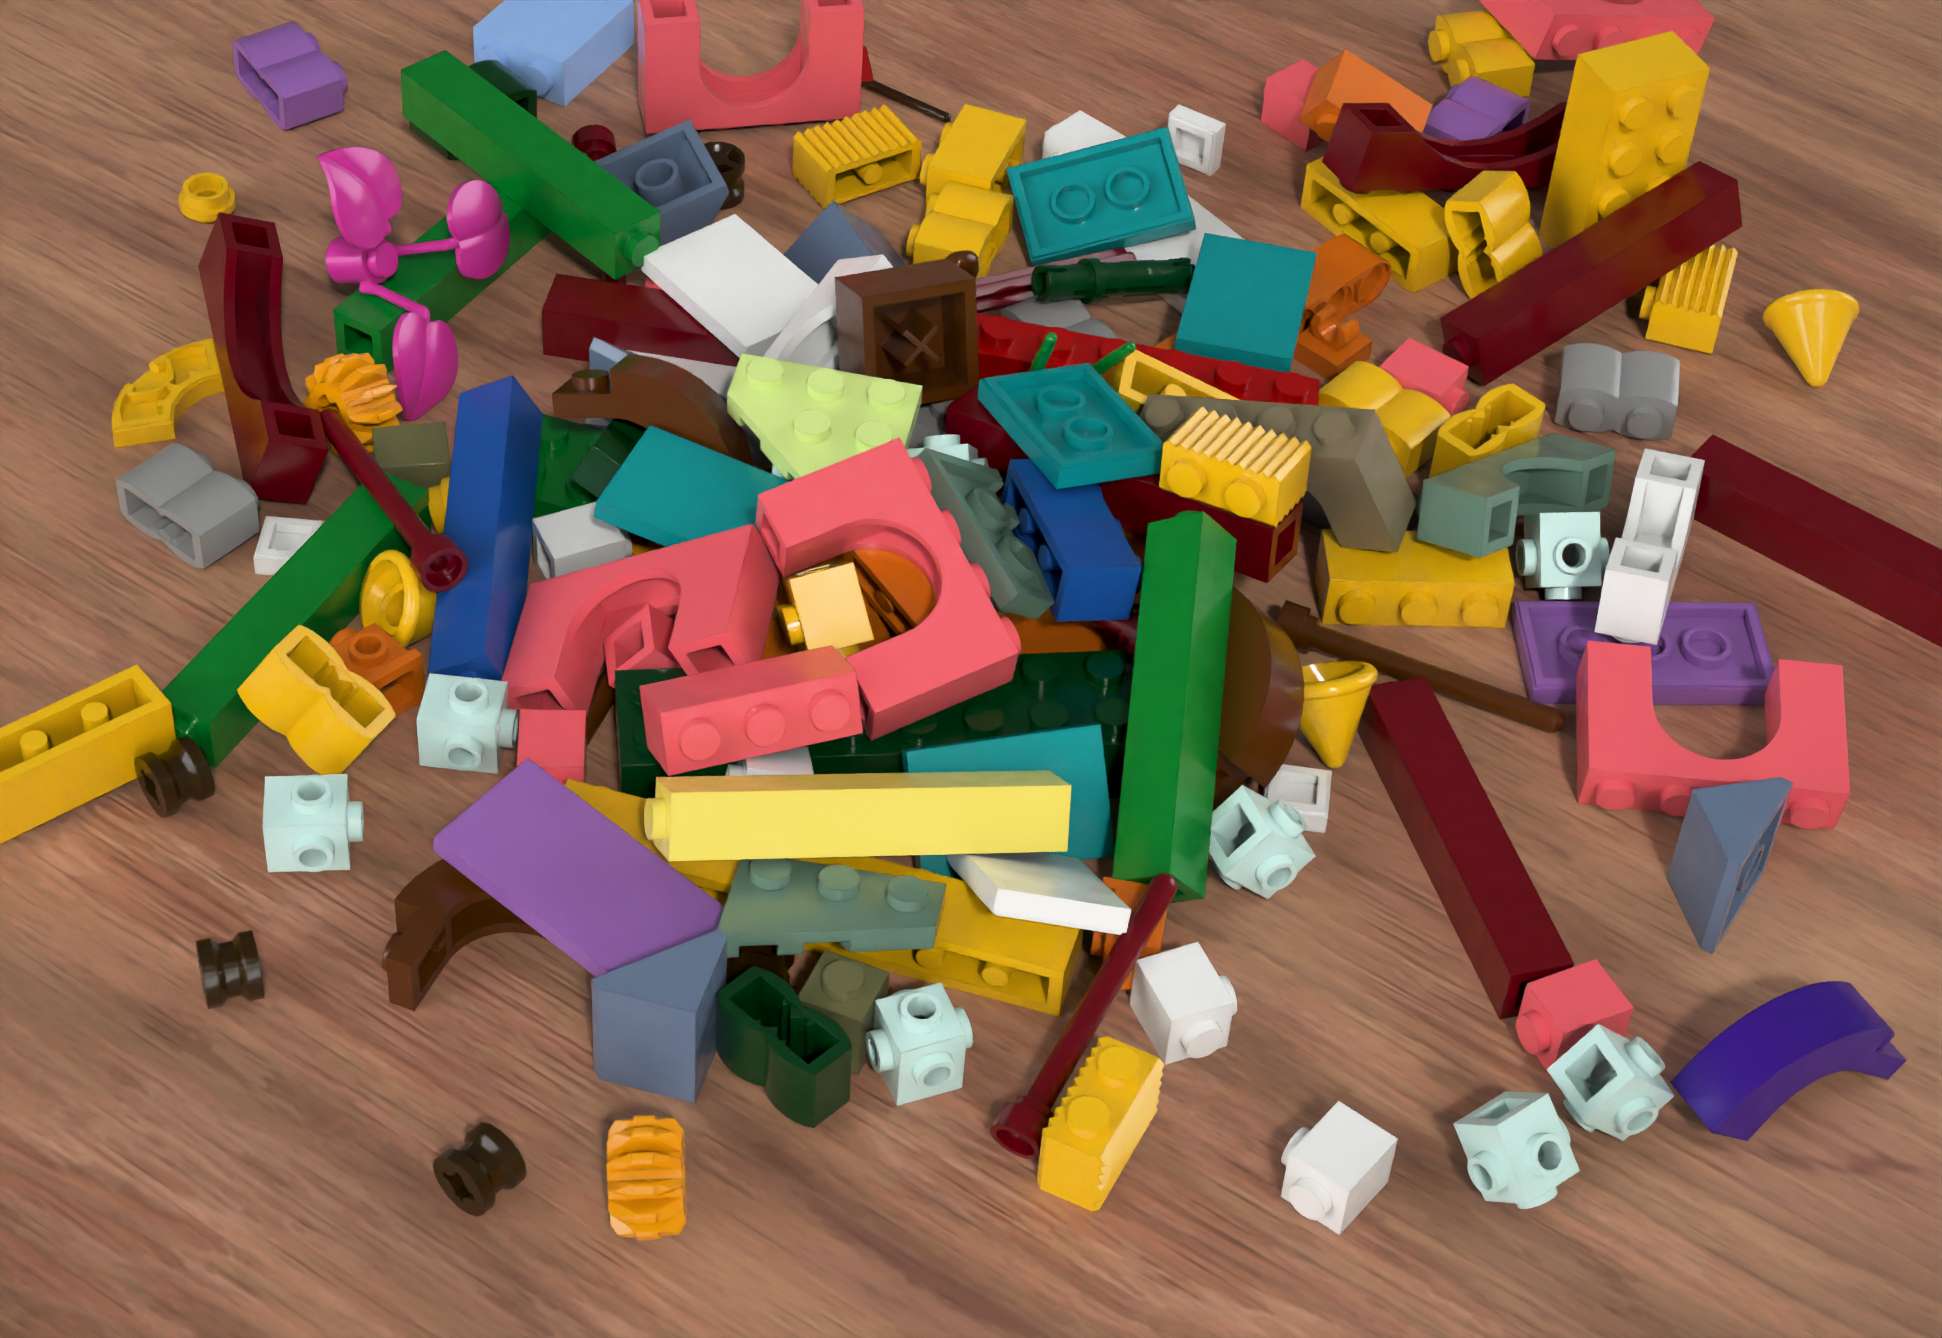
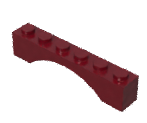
(1382, 151)
(274, 433)

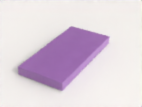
(1701, 658)
(574, 873)

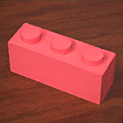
(751, 710)

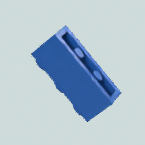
(1075, 545)

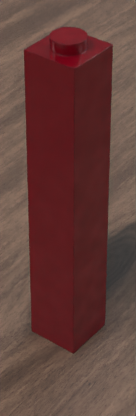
(1592, 272)
(626, 317)
(1137, 500)
(1821, 537)
(1461, 842)

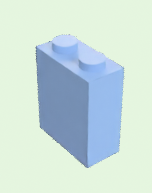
(556, 42)

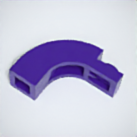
(1780, 1051)

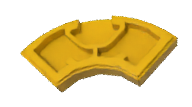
(159, 397)

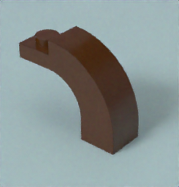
(654, 395)
(1259, 699)
(434, 921)

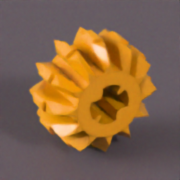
(356, 392)
(646, 1177)

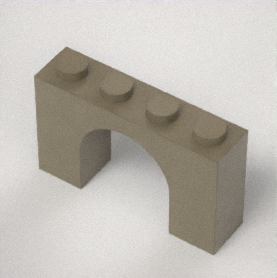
(1350, 461)

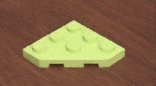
(818, 414)

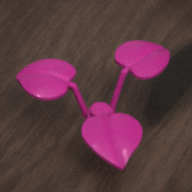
(363, 199)

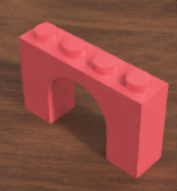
(1578, 26)
(811, 84)
(887, 505)
(714, 584)
(1636, 765)

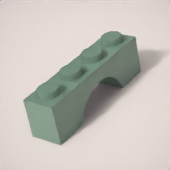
(1478, 502)

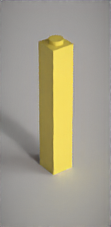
(858, 815)

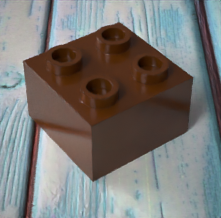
(911, 327)

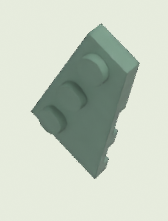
(987, 534)
(812, 902)

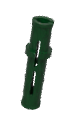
(1094, 280)

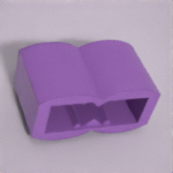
(289, 75)
(1476, 111)

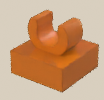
(1331, 345)

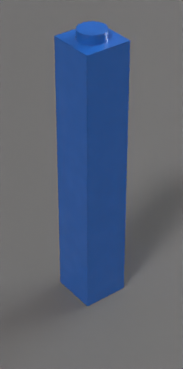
(492, 524)

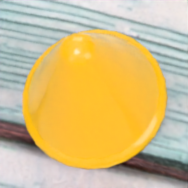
(1812, 329)
(396, 599)
(1333, 706)

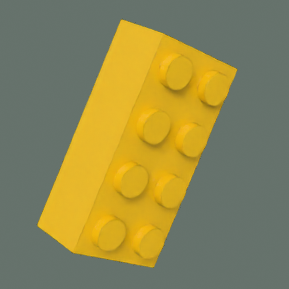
(1622, 130)

